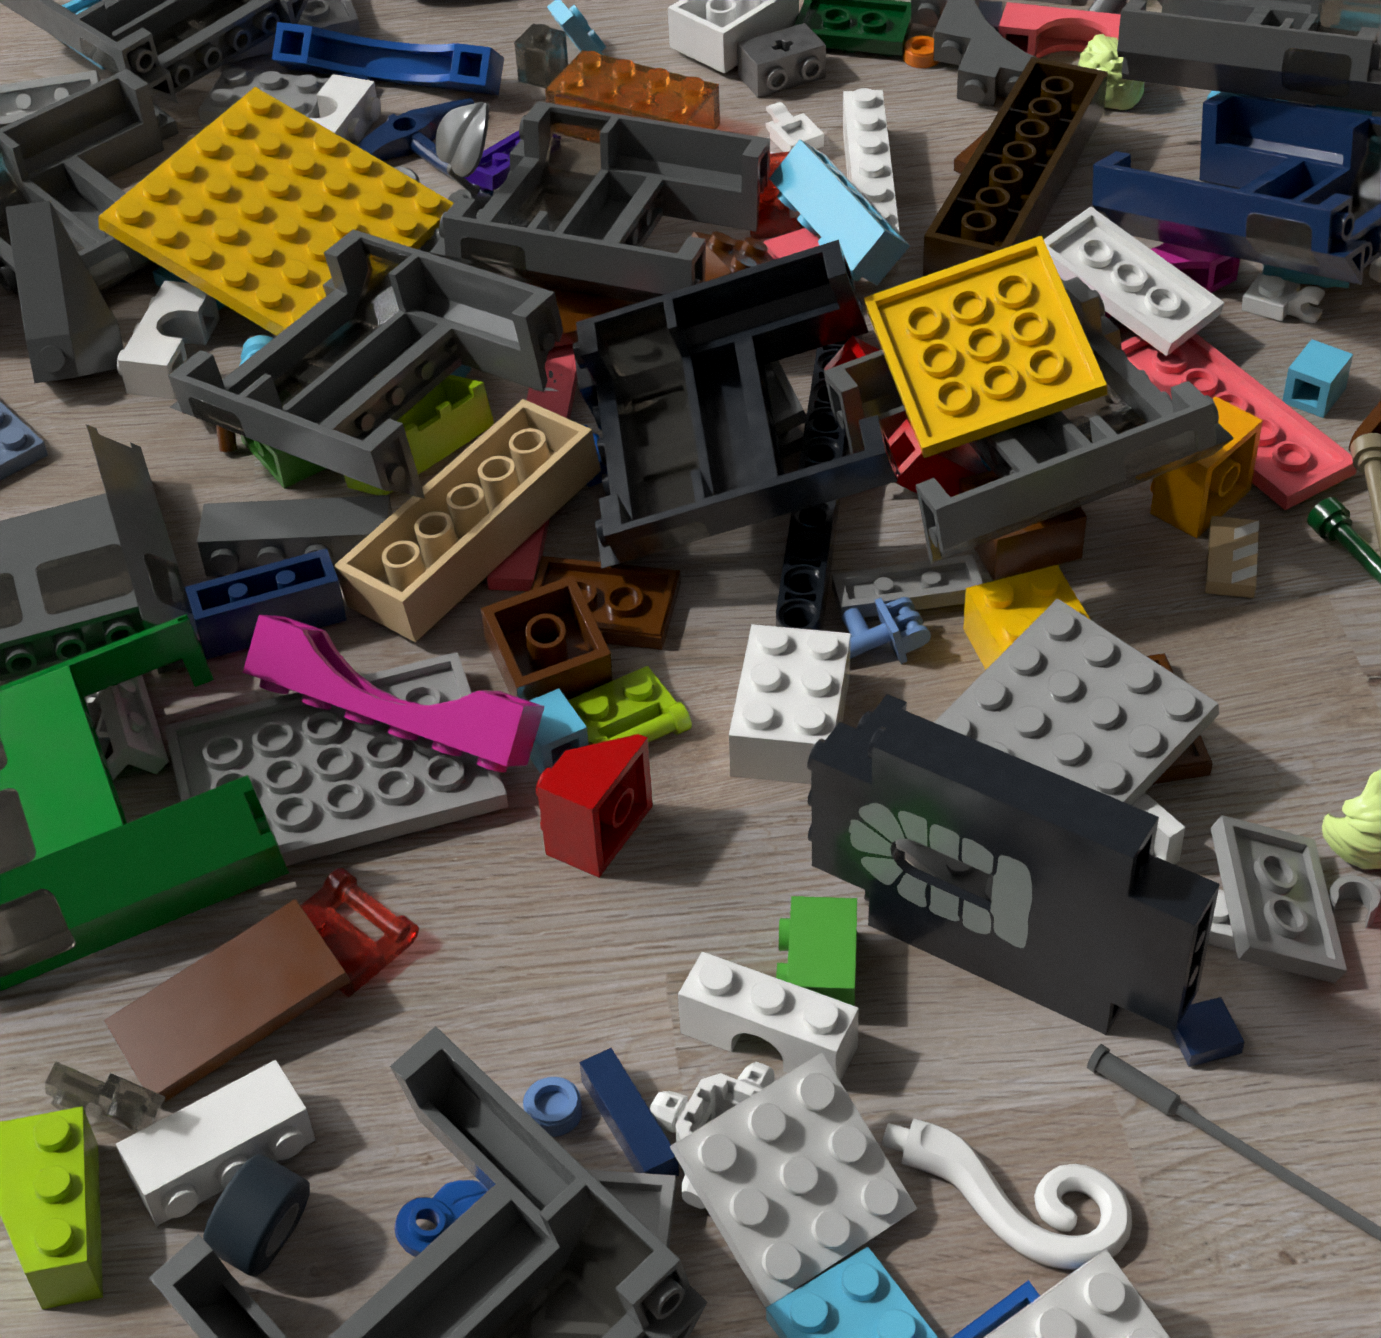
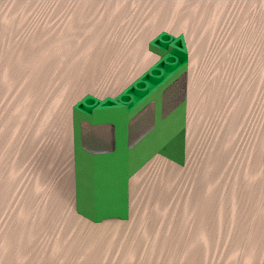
(69, 858)

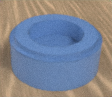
(554, 1105)

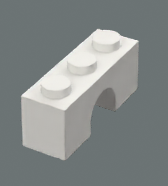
(348, 106)
(174, 318)
(730, 999)

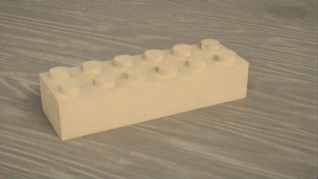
(470, 519)

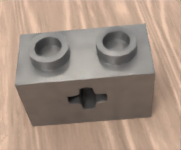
(781, 60)

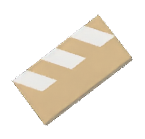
(1232, 557)

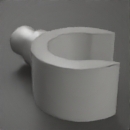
(1359, 889)

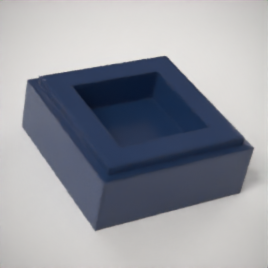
(1208, 1033)

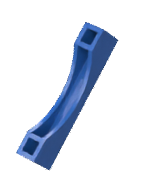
(427, 65)

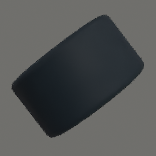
(256, 1214)

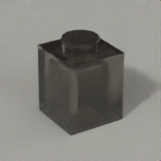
(541, 55)

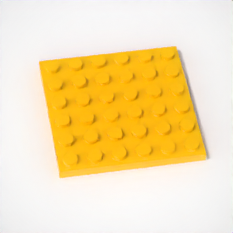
(261, 203)

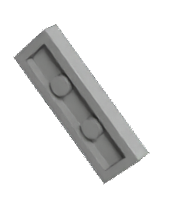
(924, 583)

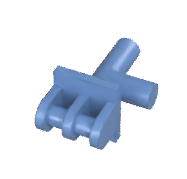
(898, 626)

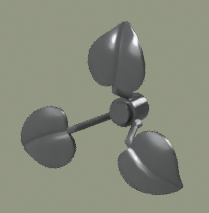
(461, 144)

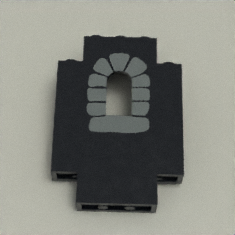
(1076, 896)

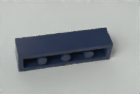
(627, 1115)

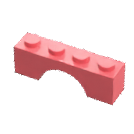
(1053, 29)

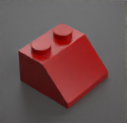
(594, 801)

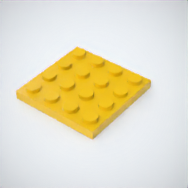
(984, 346)

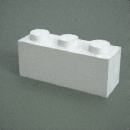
(207, 1142)

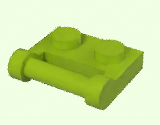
(631, 707)

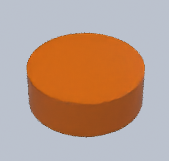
(919, 52)

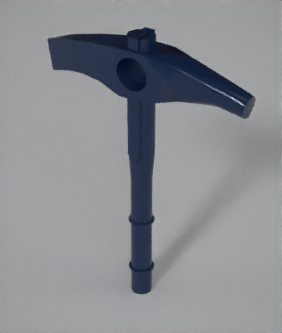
(412, 134)

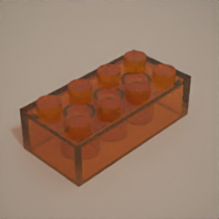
(635, 90)

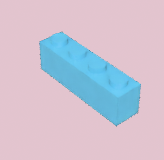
(838, 211)

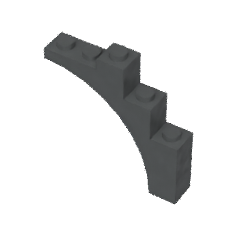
(966, 39)

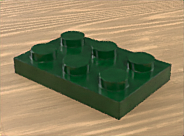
(859, 24)

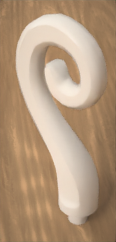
(953, 1159)

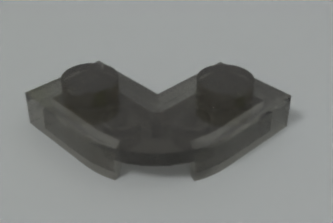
(112, 1100)

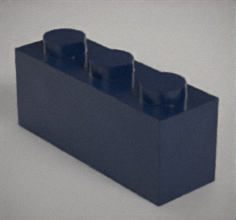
(294, 588)

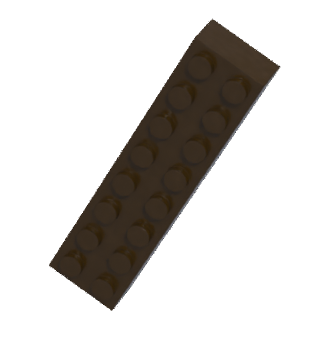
(1018, 164)

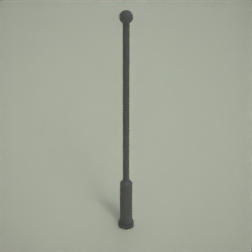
(1170, 1103)

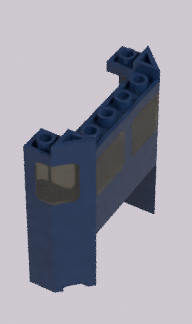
(1302, 198)

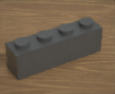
(264, 532)

